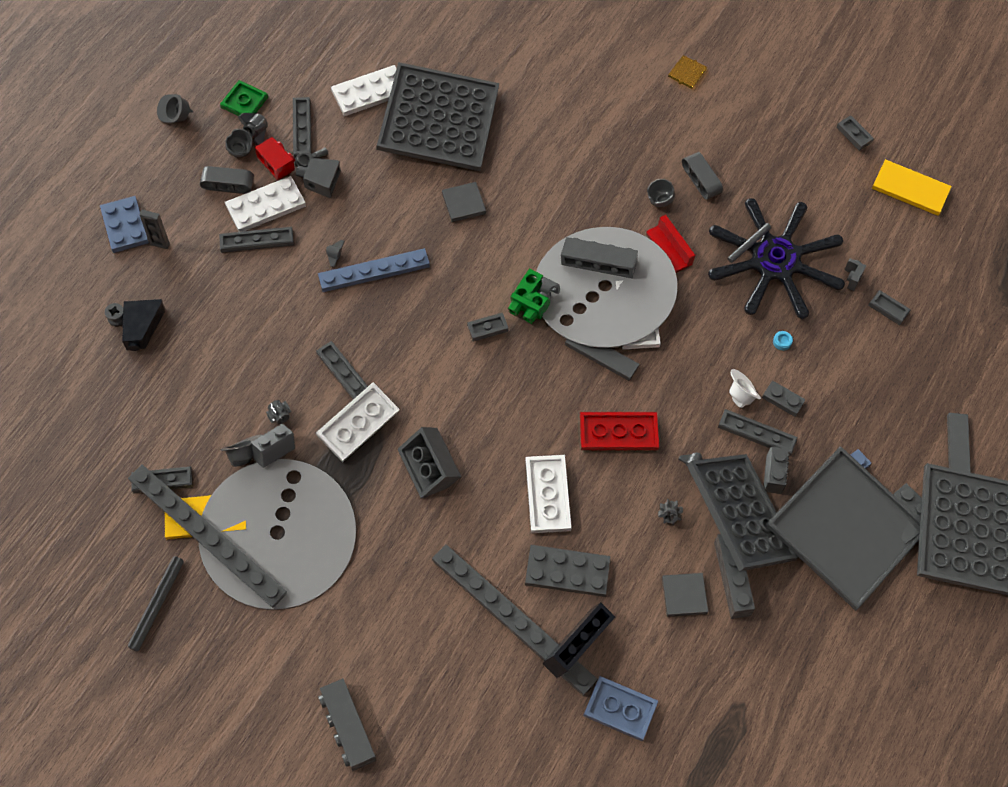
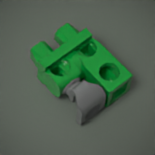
(527, 296)

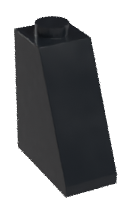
(140, 322)

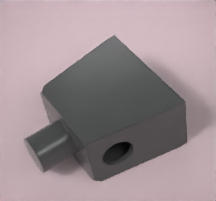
(320, 175)

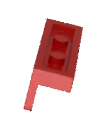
(672, 243)

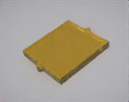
(687, 72)

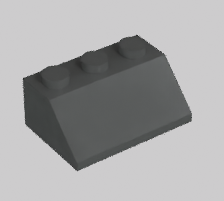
(429, 462)

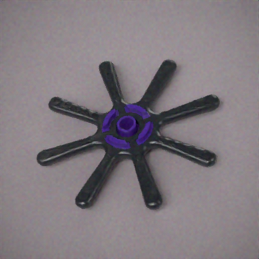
(776, 268)

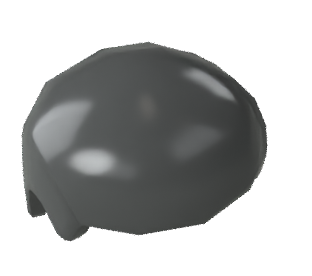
(239, 143)
(661, 193)

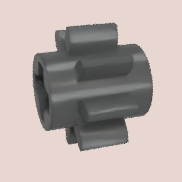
(278, 412)
(670, 512)

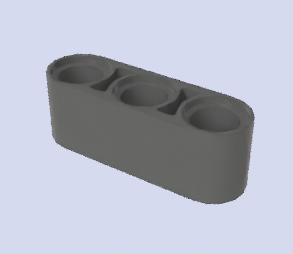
(702, 175)
(226, 179)

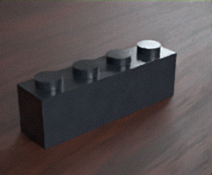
(578, 640)

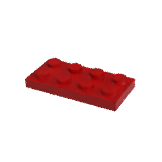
(619, 431)

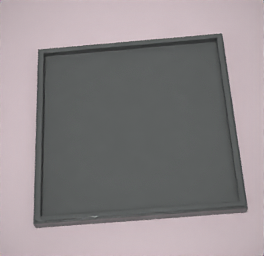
(846, 527)

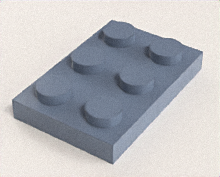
(124, 224)
(620, 708)

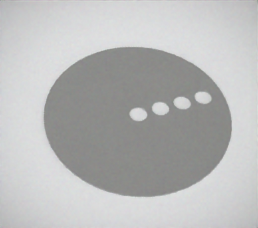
(621, 313)
(316, 536)

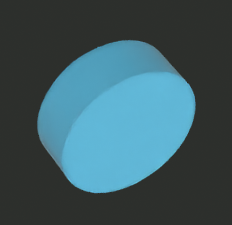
(782, 340)

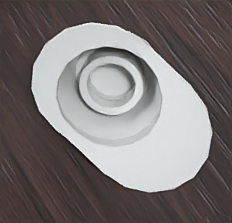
(742, 389)

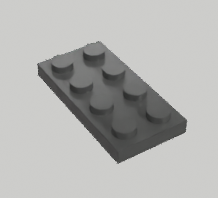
(567, 570)

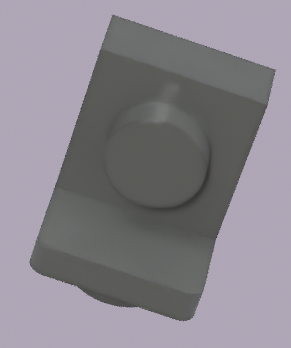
(856, 271)

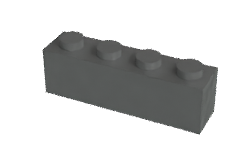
(599, 257)
(735, 583)
(347, 724)

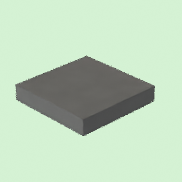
(463, 201)
(684, 594)

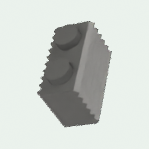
(273, 445)
(776, 470)

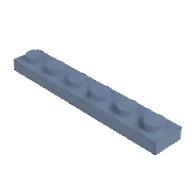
(373, 270)

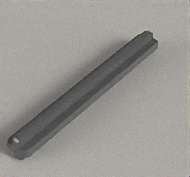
(155, 603)

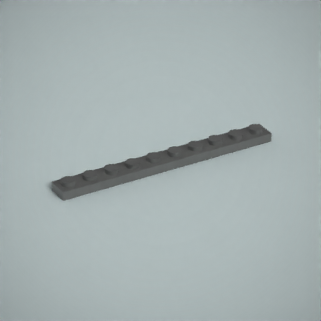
(207, 536)
(509, 615)

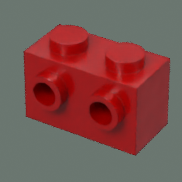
(275, 158)

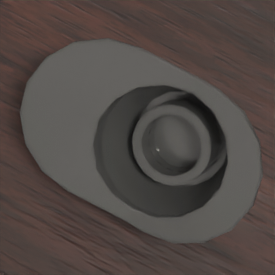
(173, 108)
(241, 452)

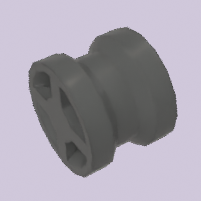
(116, 319)

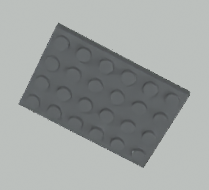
(740, 510)

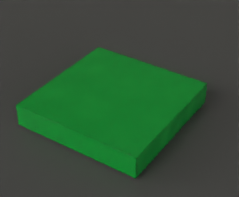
(243, 99)

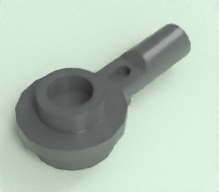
(303, 159)

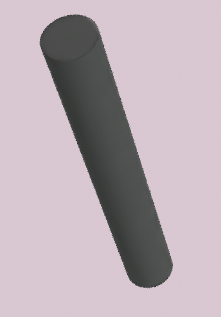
(746, 245)

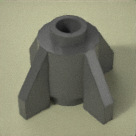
(255, 125)

